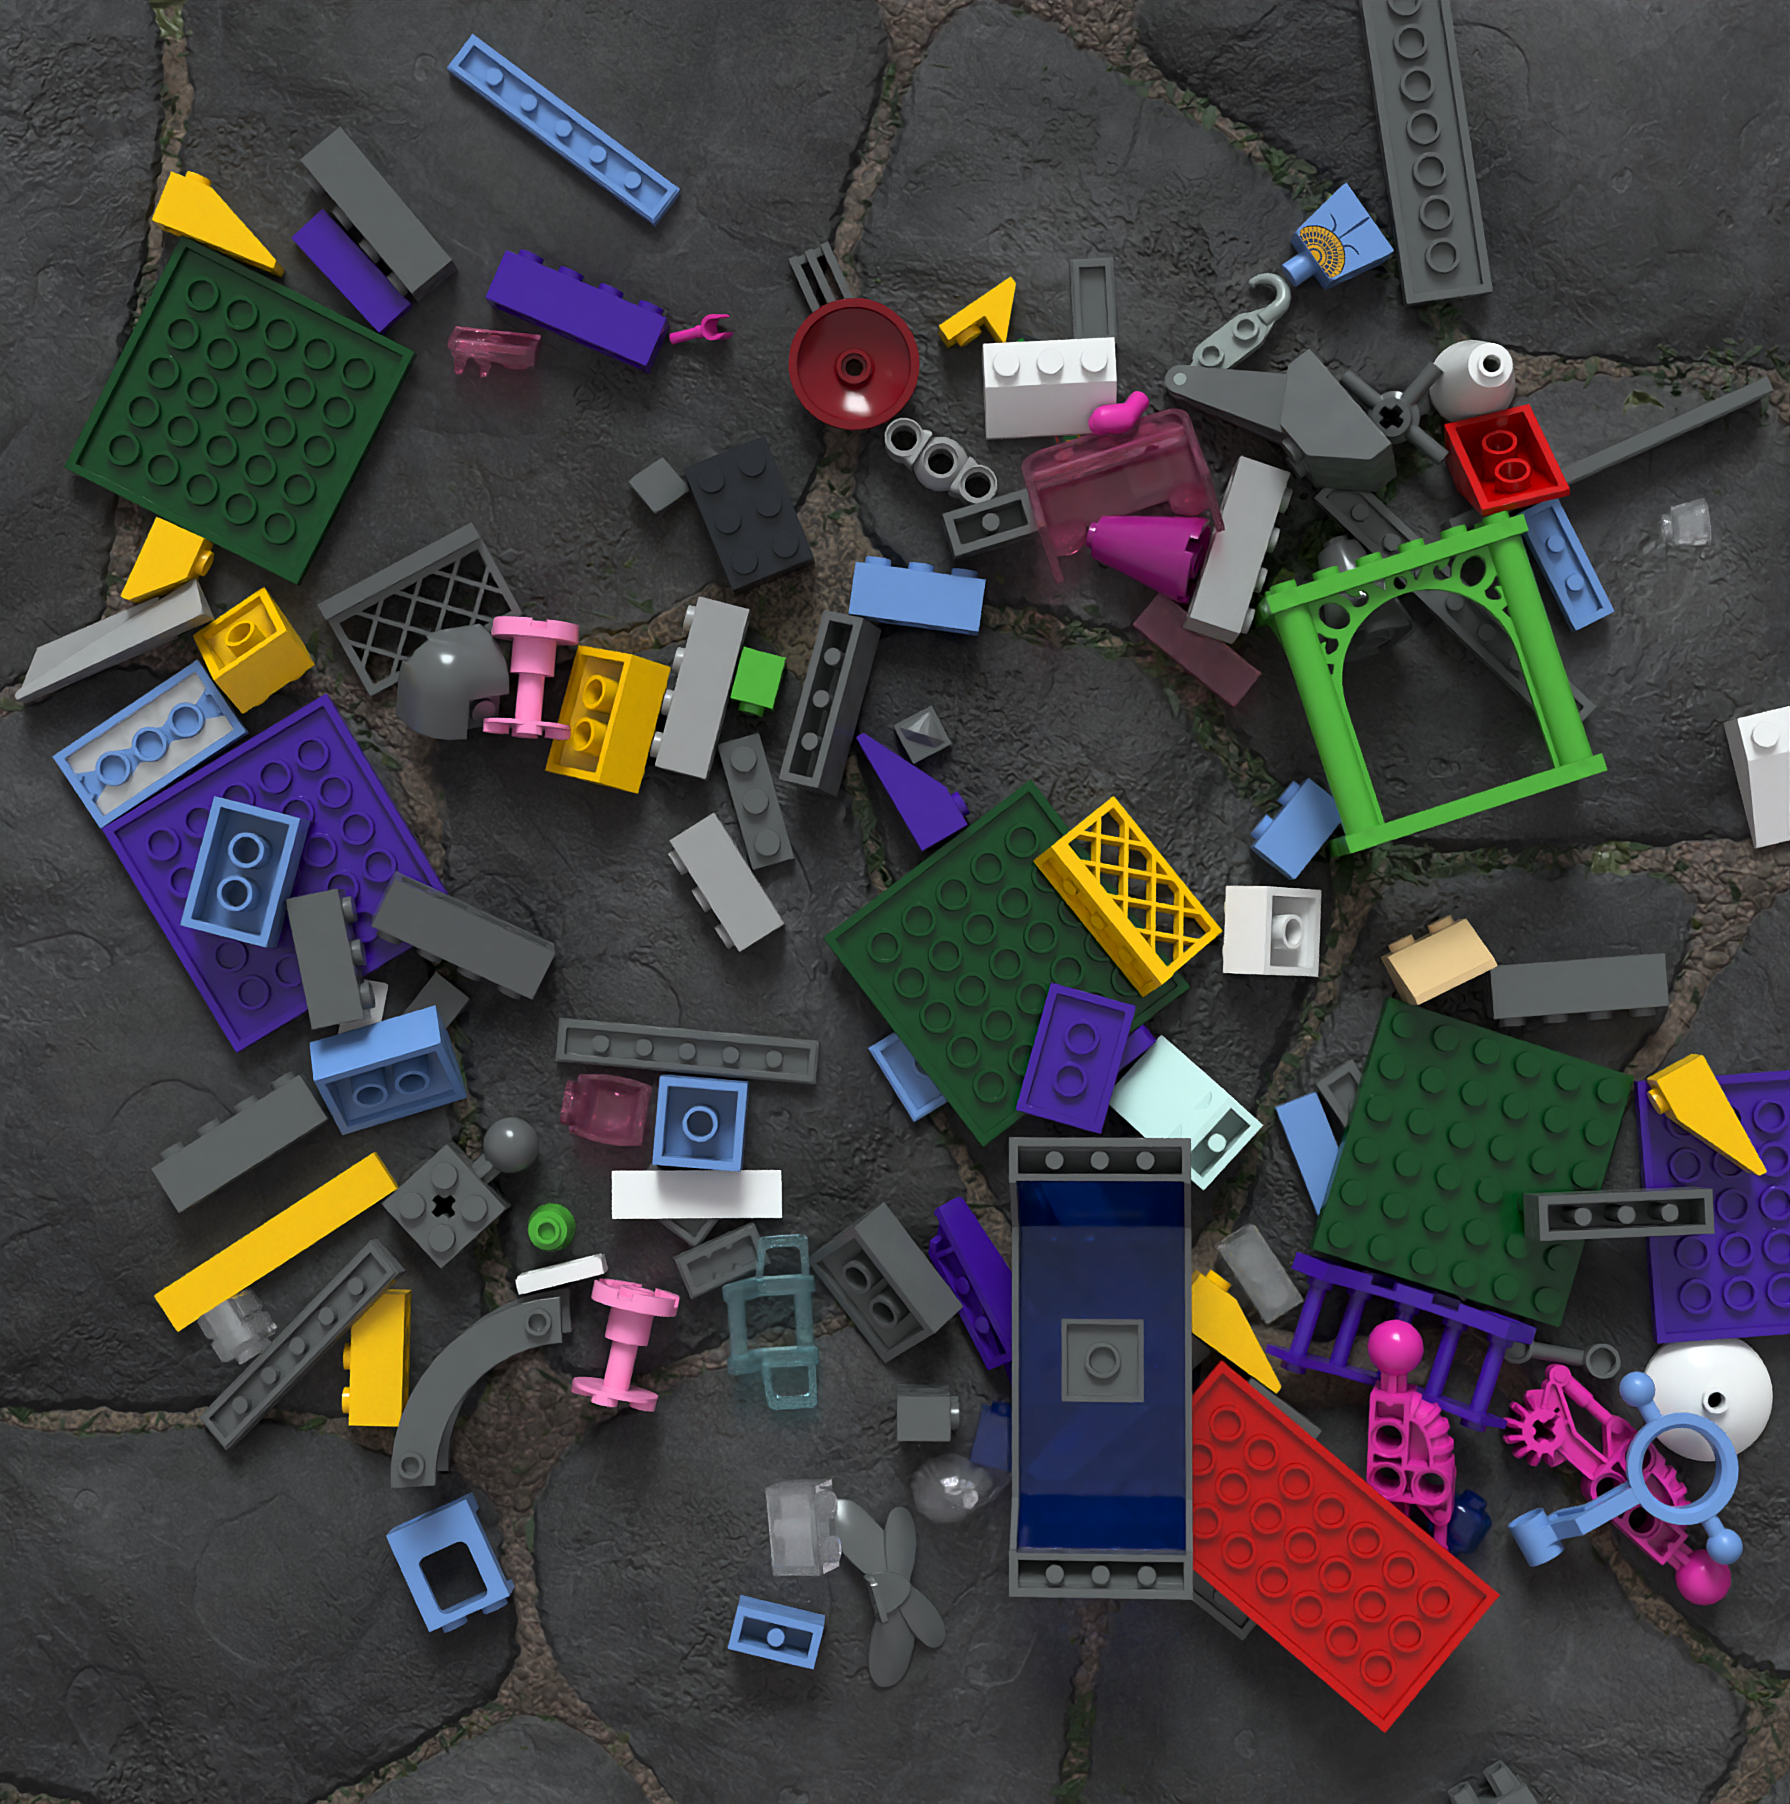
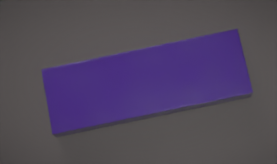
(351, 272)

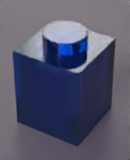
(993, 1437)

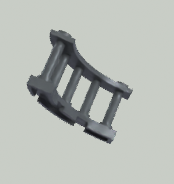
(433, 1407)

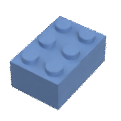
(245, 872)

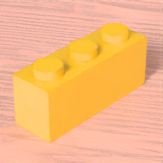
(379, 1362)

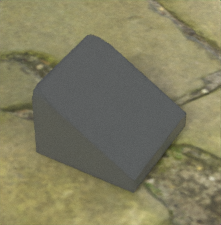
(659, 487)

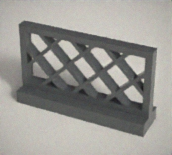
(401, 575)

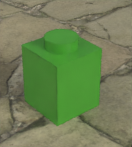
(758, 681)

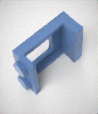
(434, 1531)

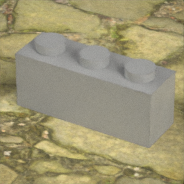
(725, 883)

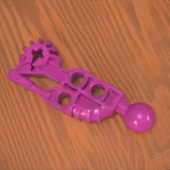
(1424, 1445)
(1696, 1574)

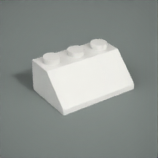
(1046, 386)

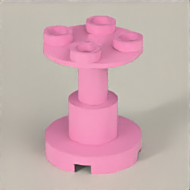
(532, 660)
(628, 1327)

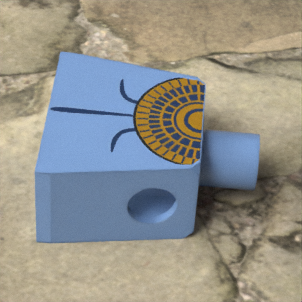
(1336, 243)

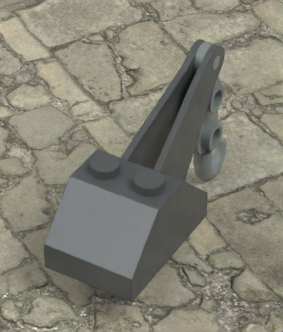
(1300, 410)

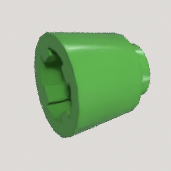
(551, 1227)

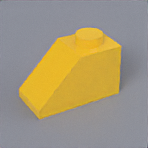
(167, 562)

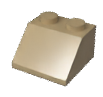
(1437, 960)

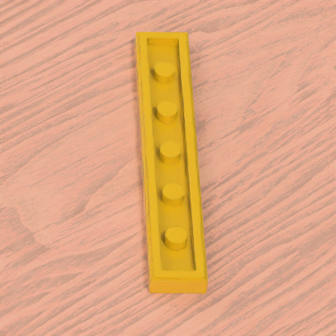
(276, 1241)

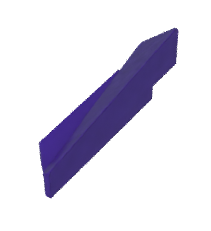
(978, 1279)

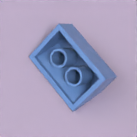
(385, 1071)

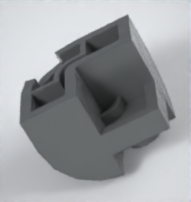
(452, 683)

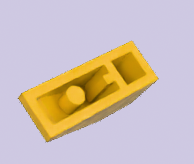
(199, 213)
(1696, 1103)
(1224, 1327)

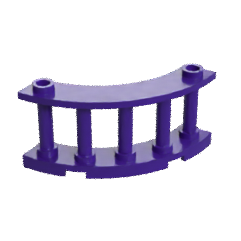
(1408, 1301)

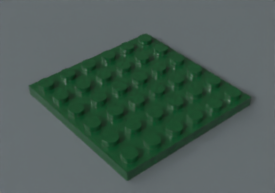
(240, 410)
(969, 952)
(1446, 1146)

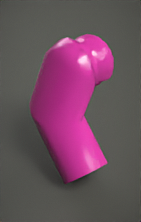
(1118, 417)

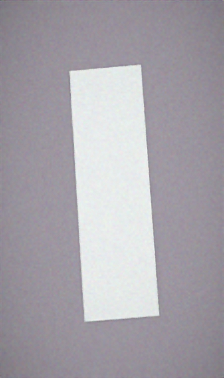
(696, 1194)

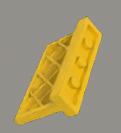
(1107, 913)

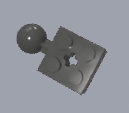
(507, 1147)

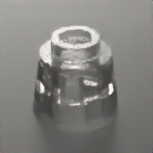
(1687, 524)

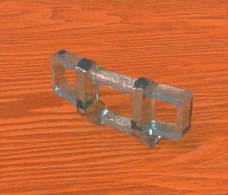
(763, 1359)

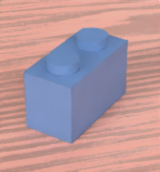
(1297, 828)
(776, 1632)

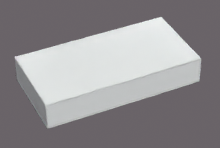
(561, 1273)

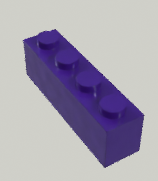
(578, 310)

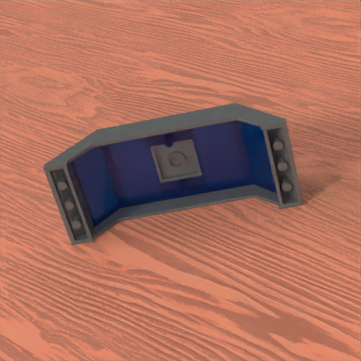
(1101, 1368)

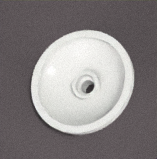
(1694, 1370)

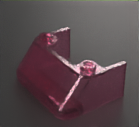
(1117, 476)

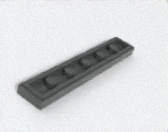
(687, 1050)
(302, 1344)

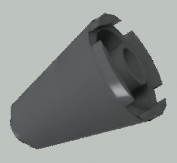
(1383, 624)

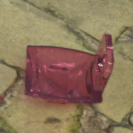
(606, 1109)

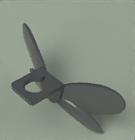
(899, 1607)

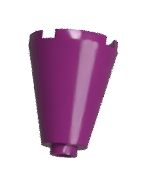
(1153, 550)

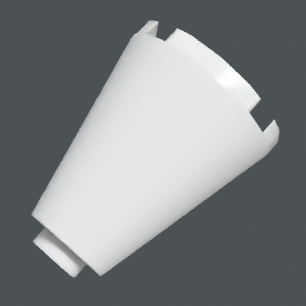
(1474, 380)

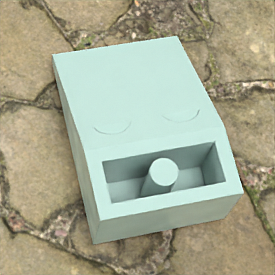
(1175, 1099)

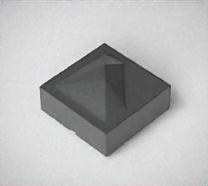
(922, 735)

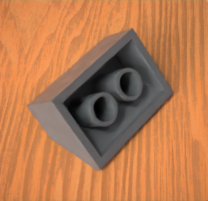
(885, 1283)

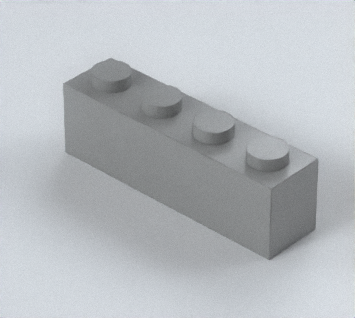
(1236, 554)
(702, 688)

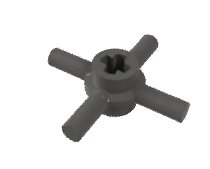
(1407, 401)

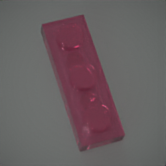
(1200, 655)

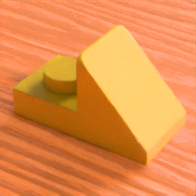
(991, 310)

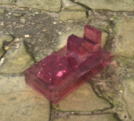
(487, 346)

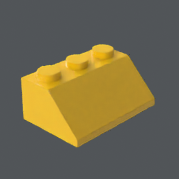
(612, 718)

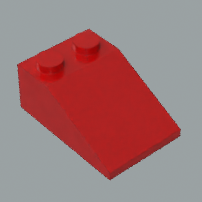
(1503, 461)

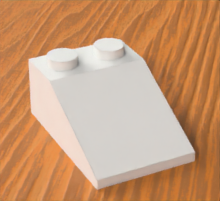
(1762, 768)

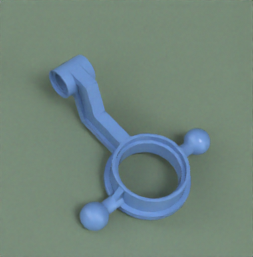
(1541, 1535)

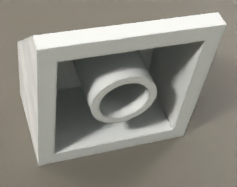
(1271, 931)

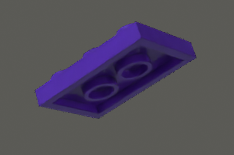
(1075, 1058)

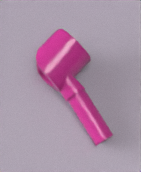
(707, 329)

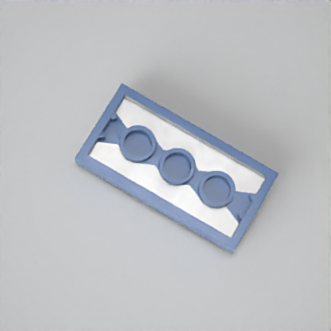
(150, 744)

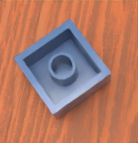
(701, 1123)

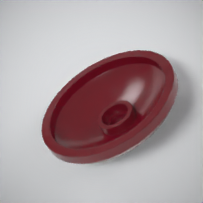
(848, 333)

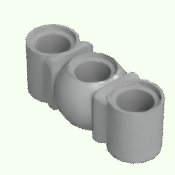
(929, 446)

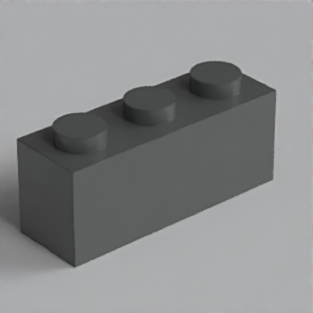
(330, 958)

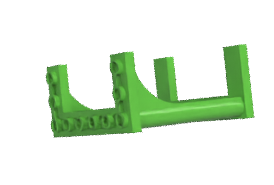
(1295, 620)

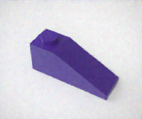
(920, 800)

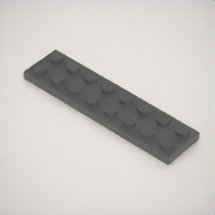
(1426, 150)

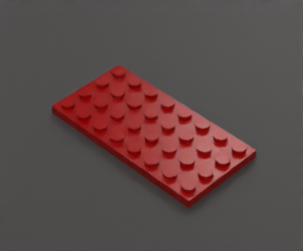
(1321, 1553)

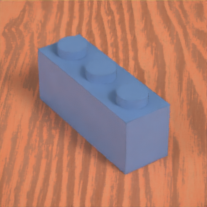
(917, 596)

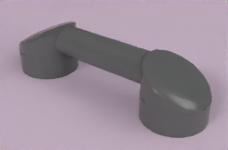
(1596, 1360)

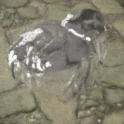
(954, 1487)

